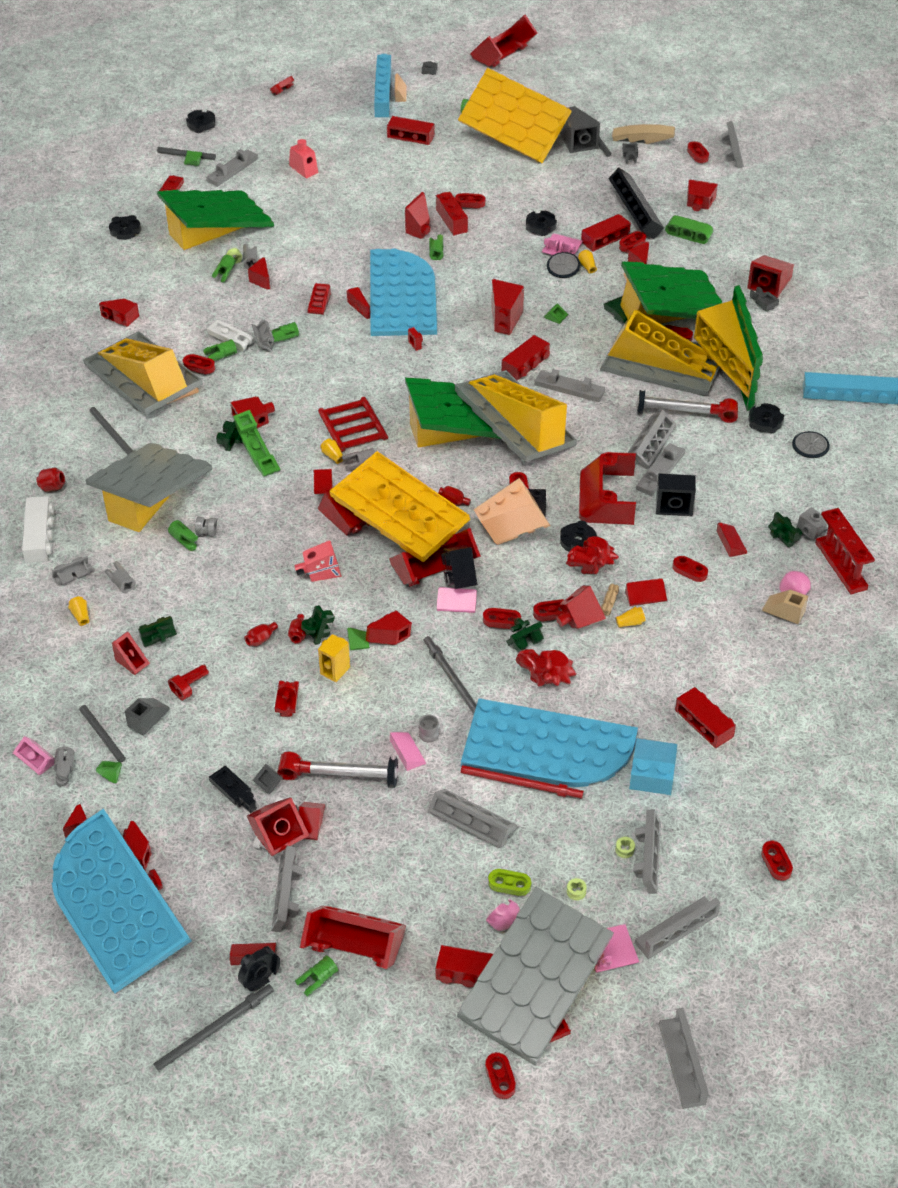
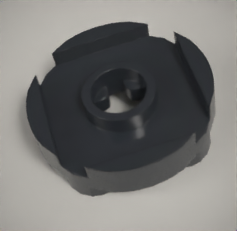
(201, 121)
(541, 223)
(118, 225)
(759, 422)
(574, 530)
(258, 968)

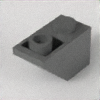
(145, 714)

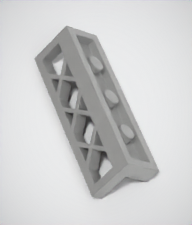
(649, 434)
(471, 817)
(677, 926)
(684, 1060)

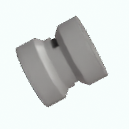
(206, 526)
(428, 728)

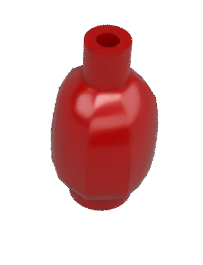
(454, 495)
(295, 632)
(260, 634)

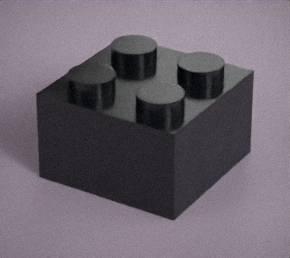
(675, 494)
(459, 566)

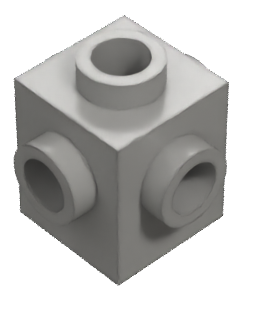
(812, 524)

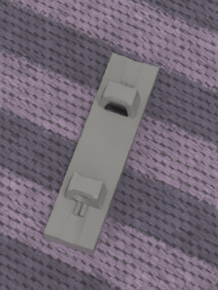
(730, 137)
(231, 168)
(570, 386)
(664, 464)
(651, 836)
(283, 907)

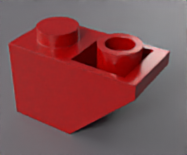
(120, 311)
(389, 629)
(137, 843)

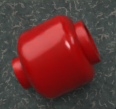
(51, 479)

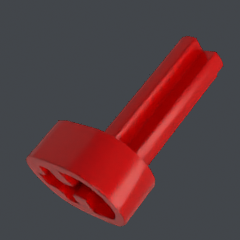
(180, 684)

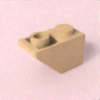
(787, 605)

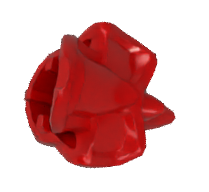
(592, 556)
(548, 667)

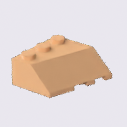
(511, 513)

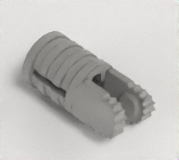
(249, 256)
(360, 458)
(121, 578)
(62, 767)

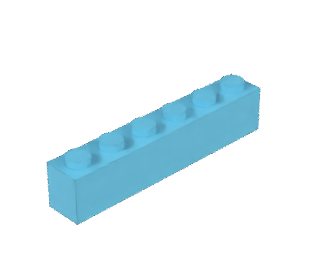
(382, 86)
(850, 388)

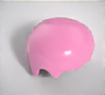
(795, 581)
(503, 916)

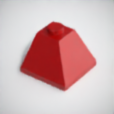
(417, 217)
(278, 825)

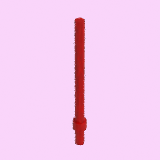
(561, 789)

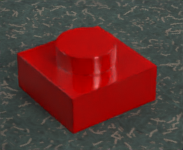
(415, 338)

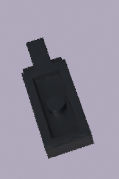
(233, 788)

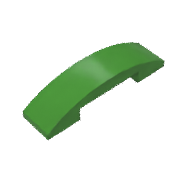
(254, 444)

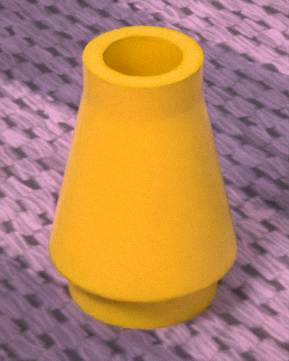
(587, 260)
(331, 449)
(79, 609)
(632, 617)

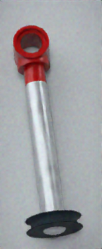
(726, 410)
(292, 765)

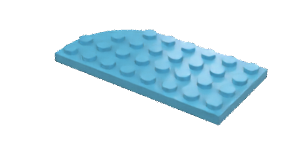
(401, 294)
(546, 744)
(113, 903)

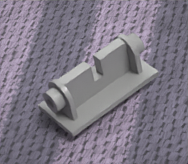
(263, 335)
(64, 572)

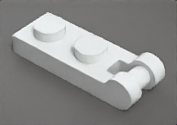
(226, 332)

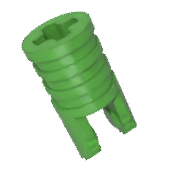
(436, 248)
(224, 267)
(285, 332)
(221, 350)
(183, 535)
(319, 973)

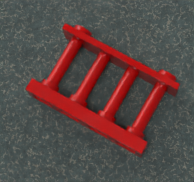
(836, 556)

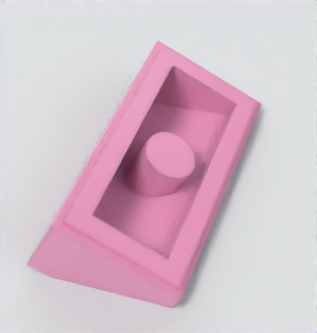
(456, 600)
(406, 750)
(34, 755)

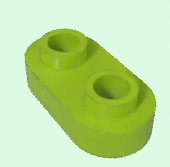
(510, 882)

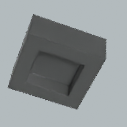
(429, 68)
(267, 778)

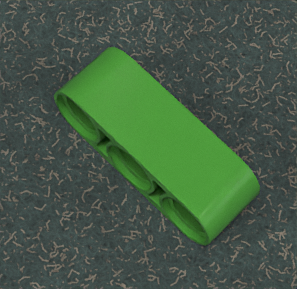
(689, 229)

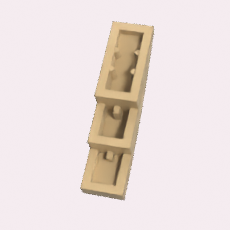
(648, 132)

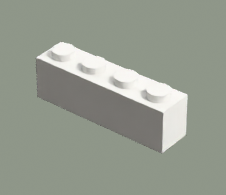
(37, 529)

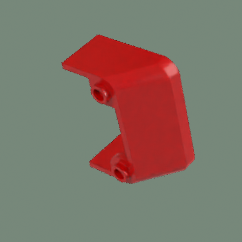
(504, 44)
(602, 505)
(412, 569)
(354, 933)

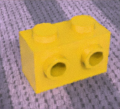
(334, 657)

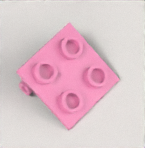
(560, 243)
(618, 952)

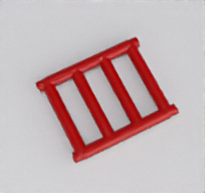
(352, 430)

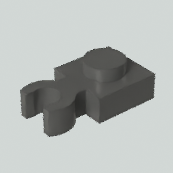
(630, 151)
(764, 300)

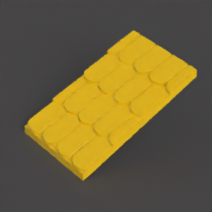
(514, 115)
(399, 506)

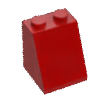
(769, 274)
(506, 305)
(340, 515)

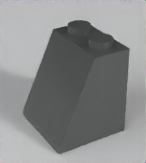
(580, 131)

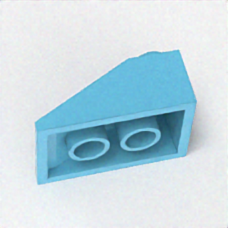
(653, 766)

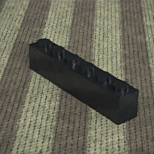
(636, 203)

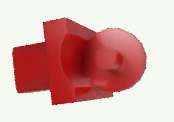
(286, 698)

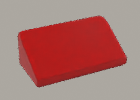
(730, 539)
(645, 592)
(238, 951)

